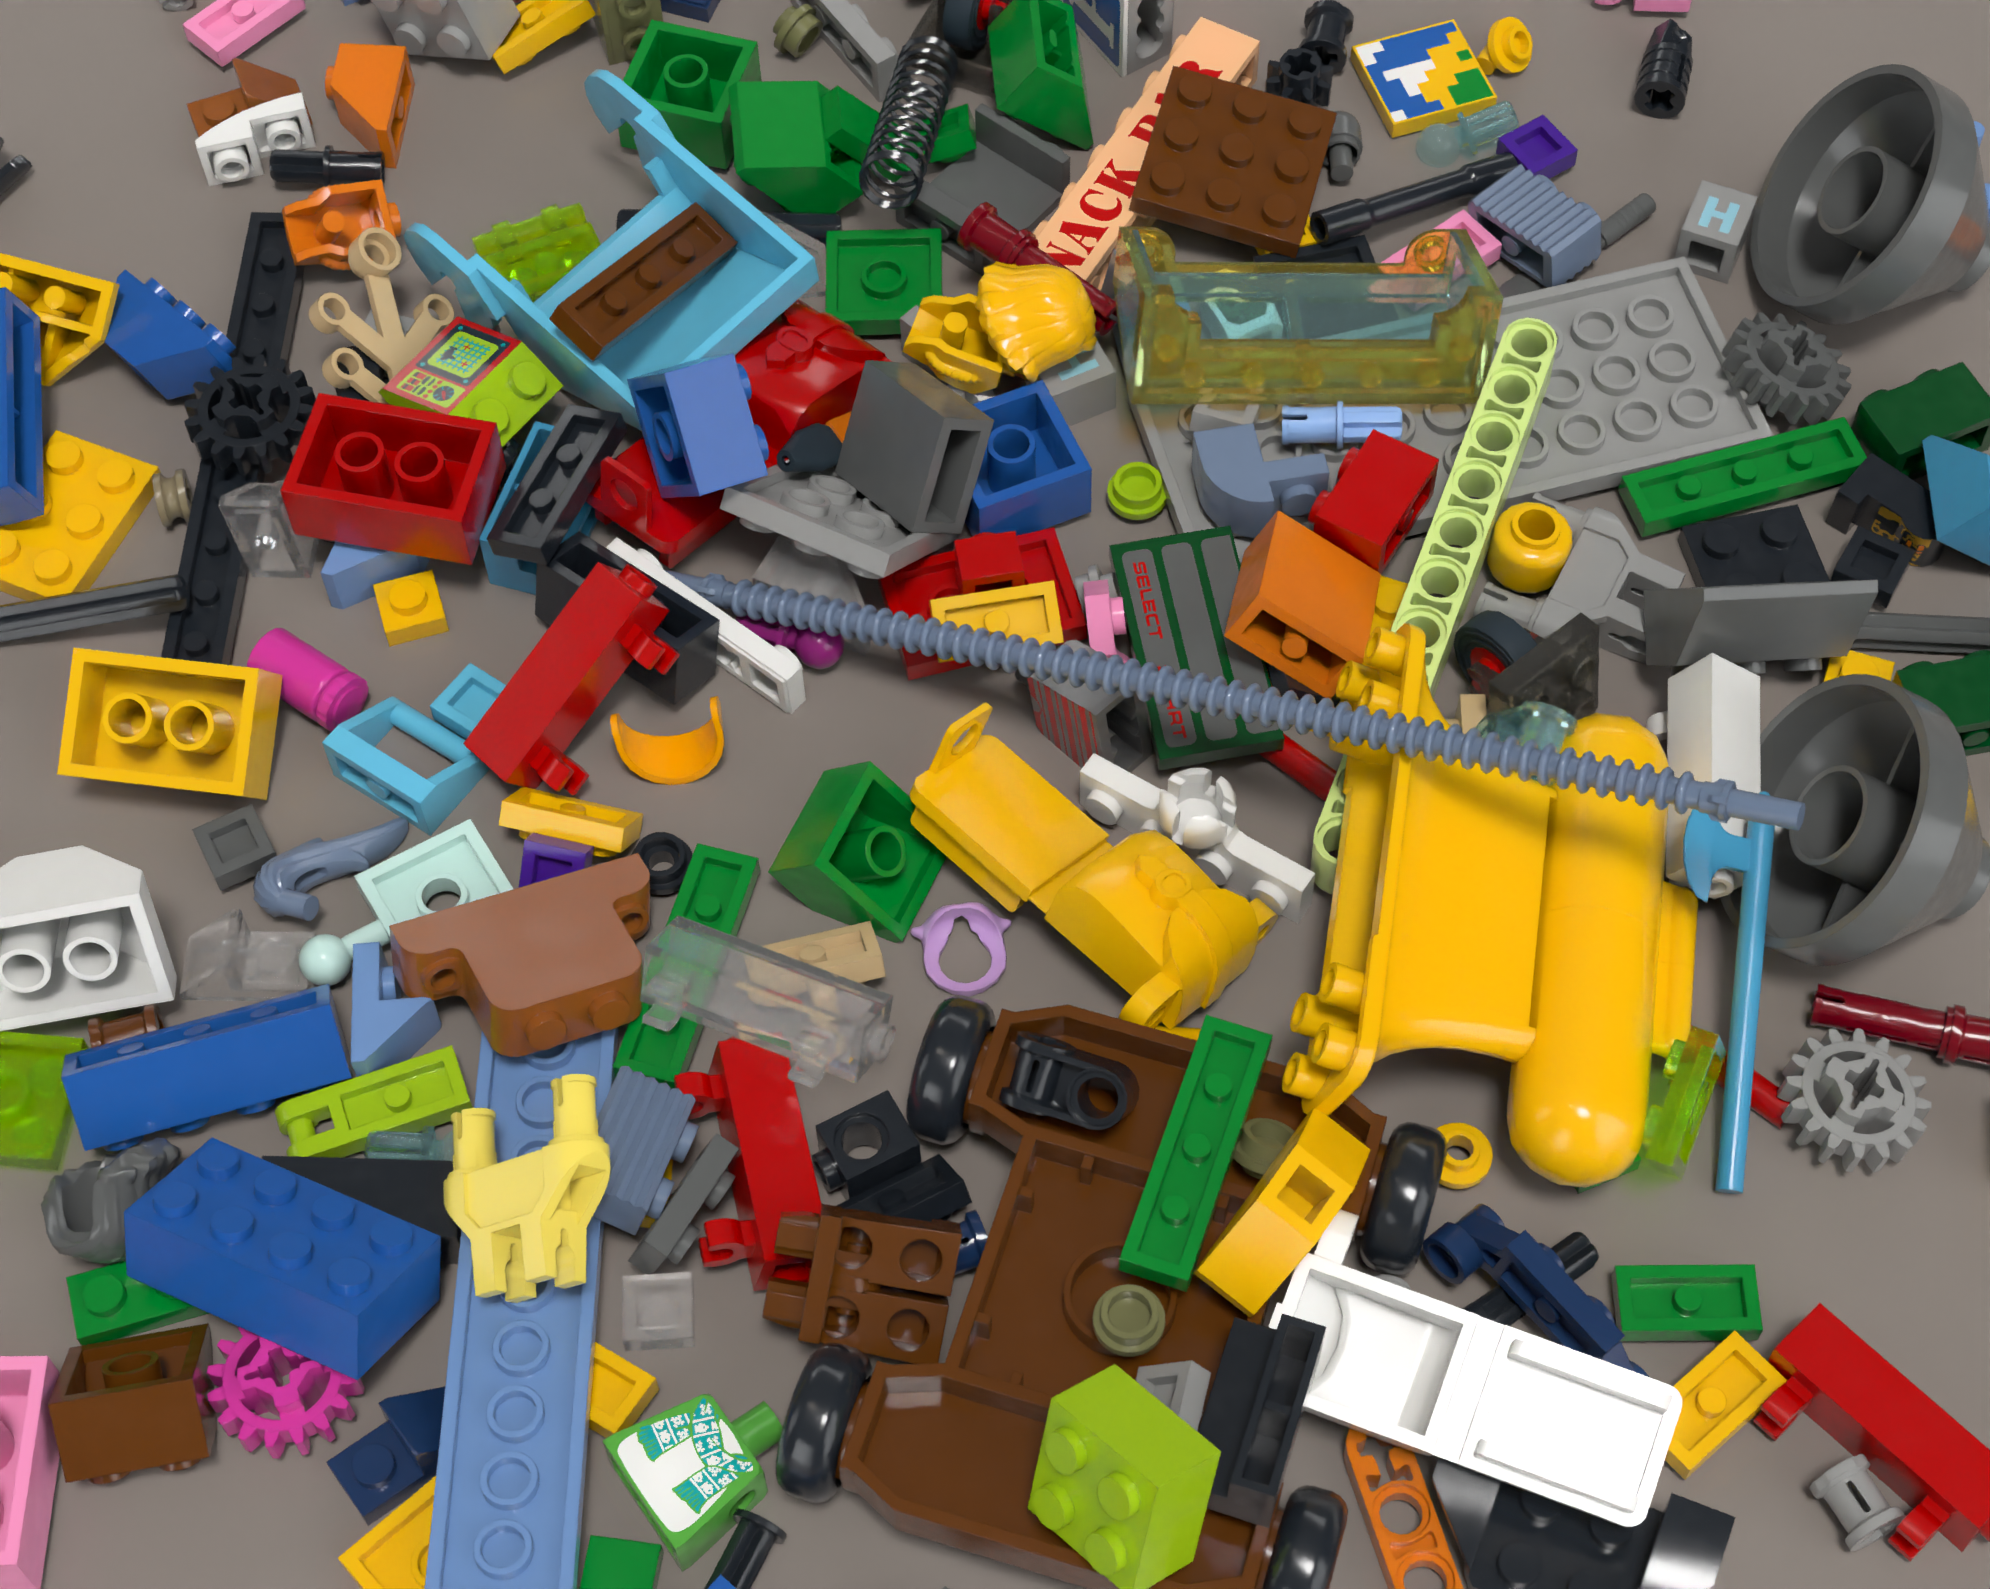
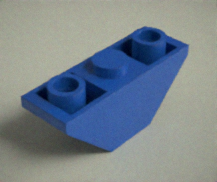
(164, 338)

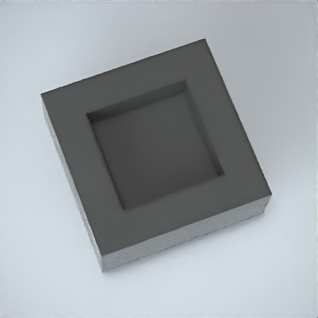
(234, 846)

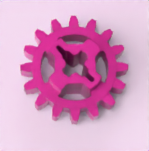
(255, 1382)

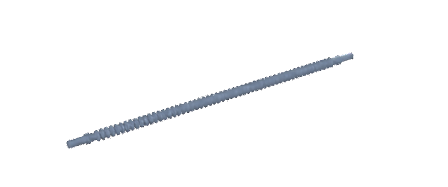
(1716, 799)

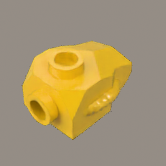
(954, 345)

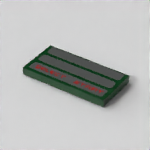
(1176, 615)

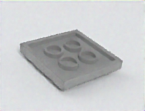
(829, 519)

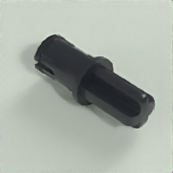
(326, 166)

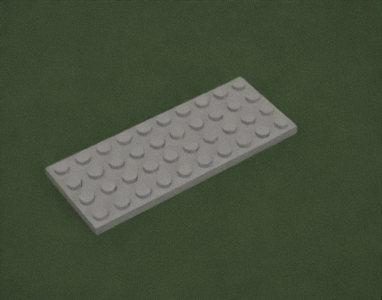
(1626, 393)

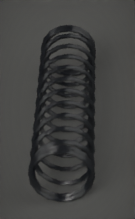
(918, 90)

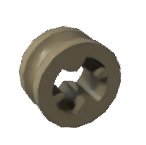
(172, 496)

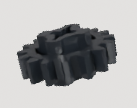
(249, 414)

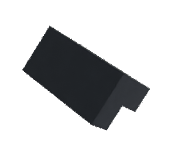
(1258, 1412)

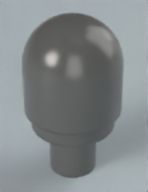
(1344, 146)

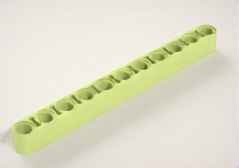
(1499, 423)

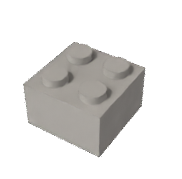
(449, 26)

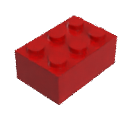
(394, 478)

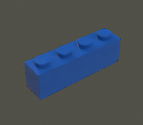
(206, 1069)

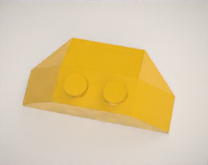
(71, 310)

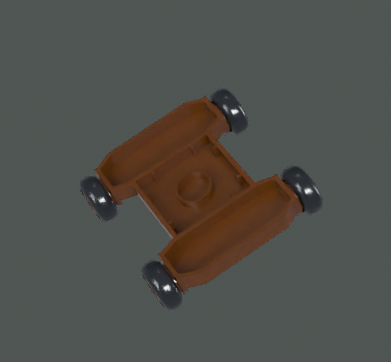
(960, 1440)

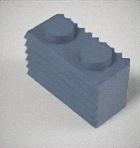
(1538, 226)
(644, 1130)

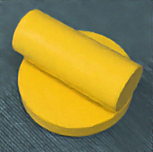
(1507, 47)

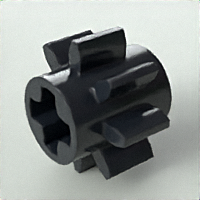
(1300, 77)

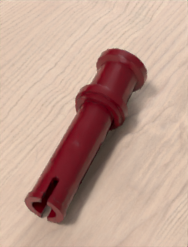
(1006, 244)
(1947, 1032)

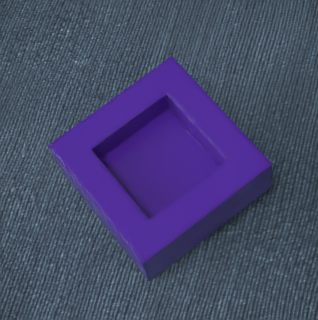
(1539, 147)
(552, 857)

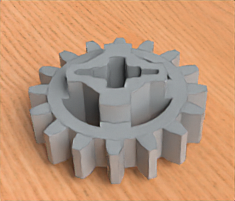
(1887, 1107)

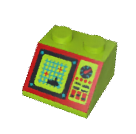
(475, 376)

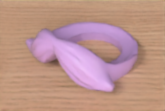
(934, 938)

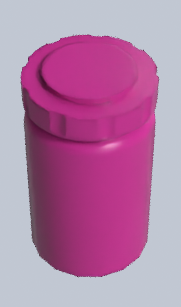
(310, 678)

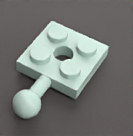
(399, 892)

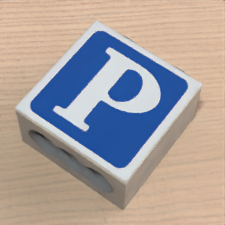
(1126, 31)

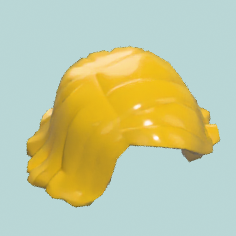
(1034, 316)

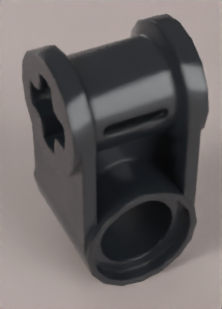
(1054, 1082)

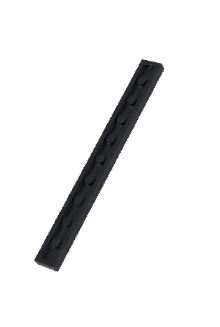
(210, 558)

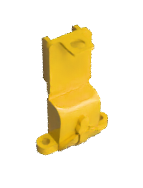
(1128, 907)

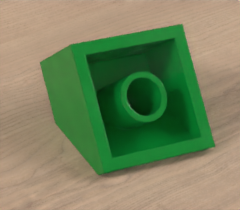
(859, 853)

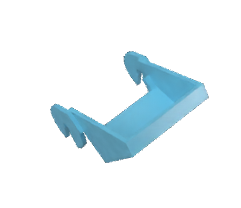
(704, 321)

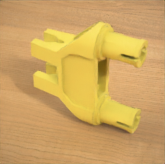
(534, 1209)

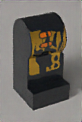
(1888, 505)

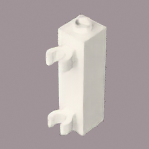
(1714, 735)

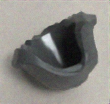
(88, 1203)

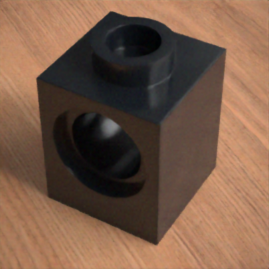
(870, 1123)

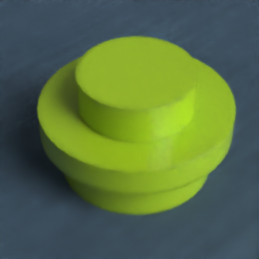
(1136, 491)

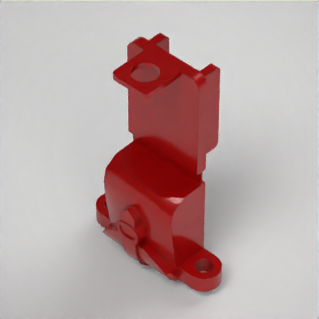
(799, 375)

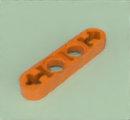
(1395, 1551)

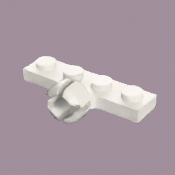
(1203, 825)

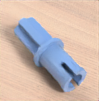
(1339, 423)

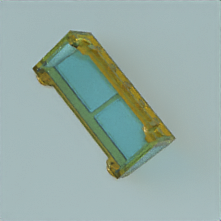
(1305, 328)

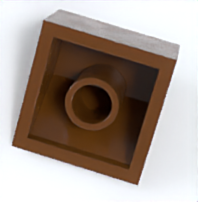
(134, 1405)

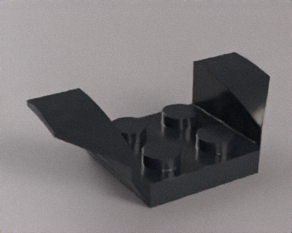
(1538, 1543)

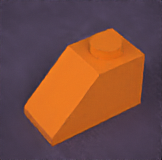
(372, 95)

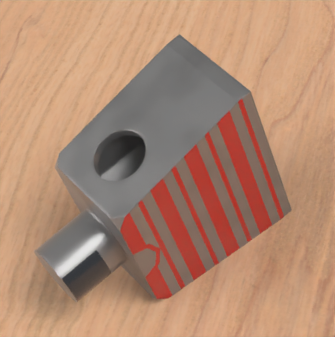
(1090, 721)

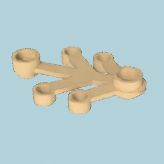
(388, 345)

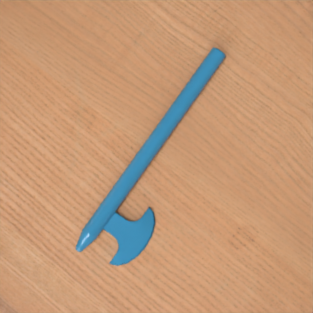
(1706, 851)

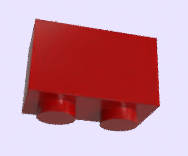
(1376, 499)

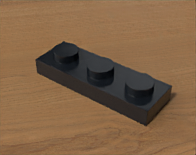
(557, 484)

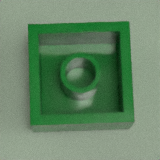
(687, 80)

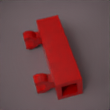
(569, 676)
(773, 1164)
(1890, 1421)

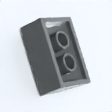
(1756, 623)

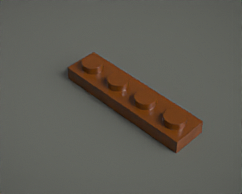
(643, 281)

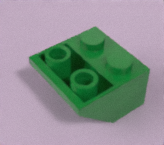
(1041, 69)
(785, 149)

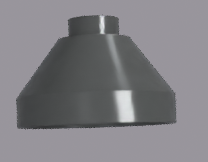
(1873, 200)
(1884, 826)

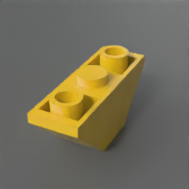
(1285, 1213)

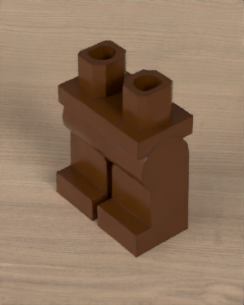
(869, 1281)

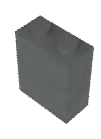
(914, 447)

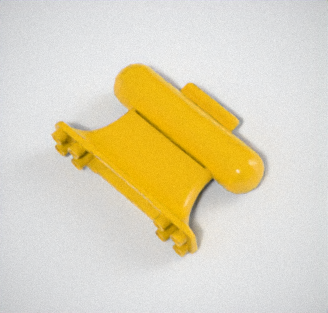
(1500, 930)

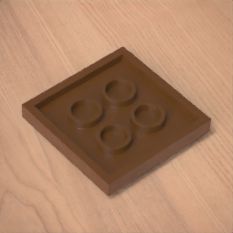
(1233, 162)

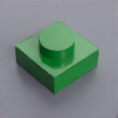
(955, 135)

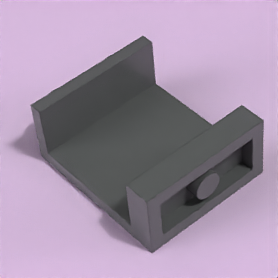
(1007, 170)

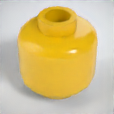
(1529, 547)

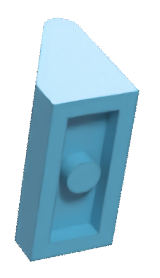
(390, 783)

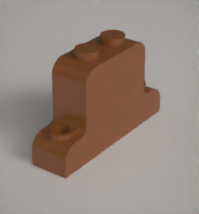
(536, 958)

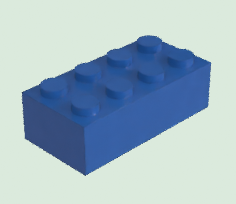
(283, 1257)

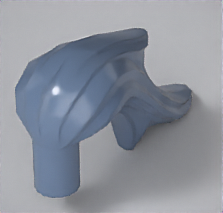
(286, 878)

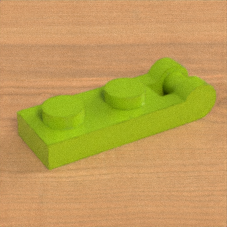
(388, 1099)

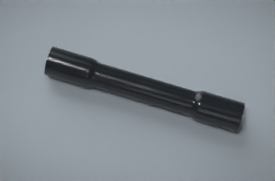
(1362, 214)

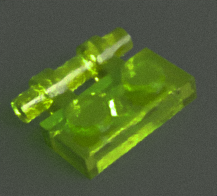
(538, 248)

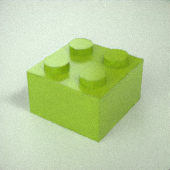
(1123, 1479)

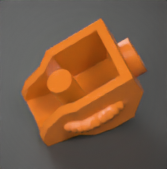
(333, 217)

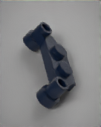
(1532, 1278)

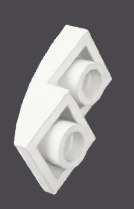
(237, 144)

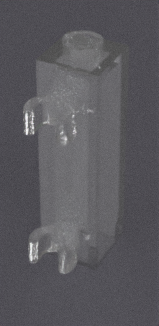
(766, 1001)

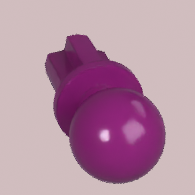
(812, 648)

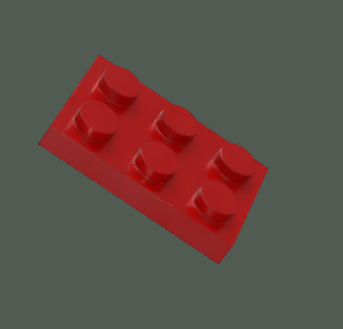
(935, 578)

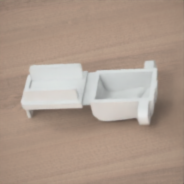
(1479, 1389)

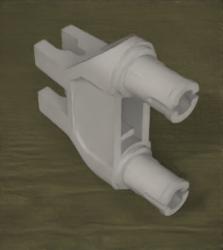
(1600, 579)

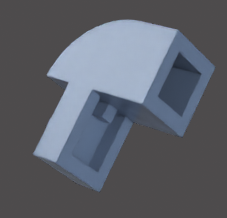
(1245, 490)

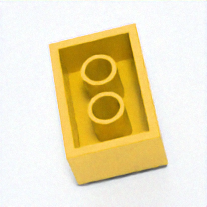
(170, 723)

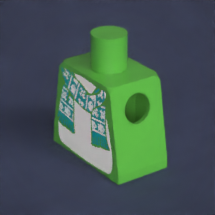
(694, 1471)

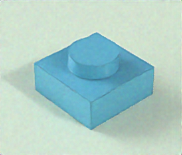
(466, 700)

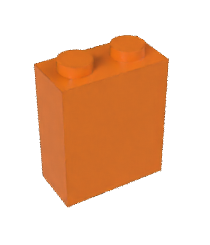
(1302, 604)

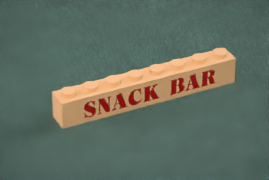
(1093, 208)

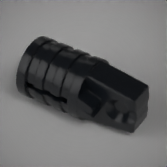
(1665, 72)

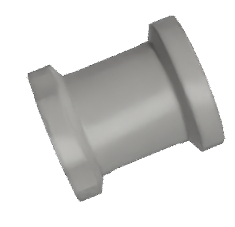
(1857, 1502)

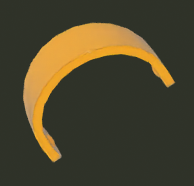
(674, 757)

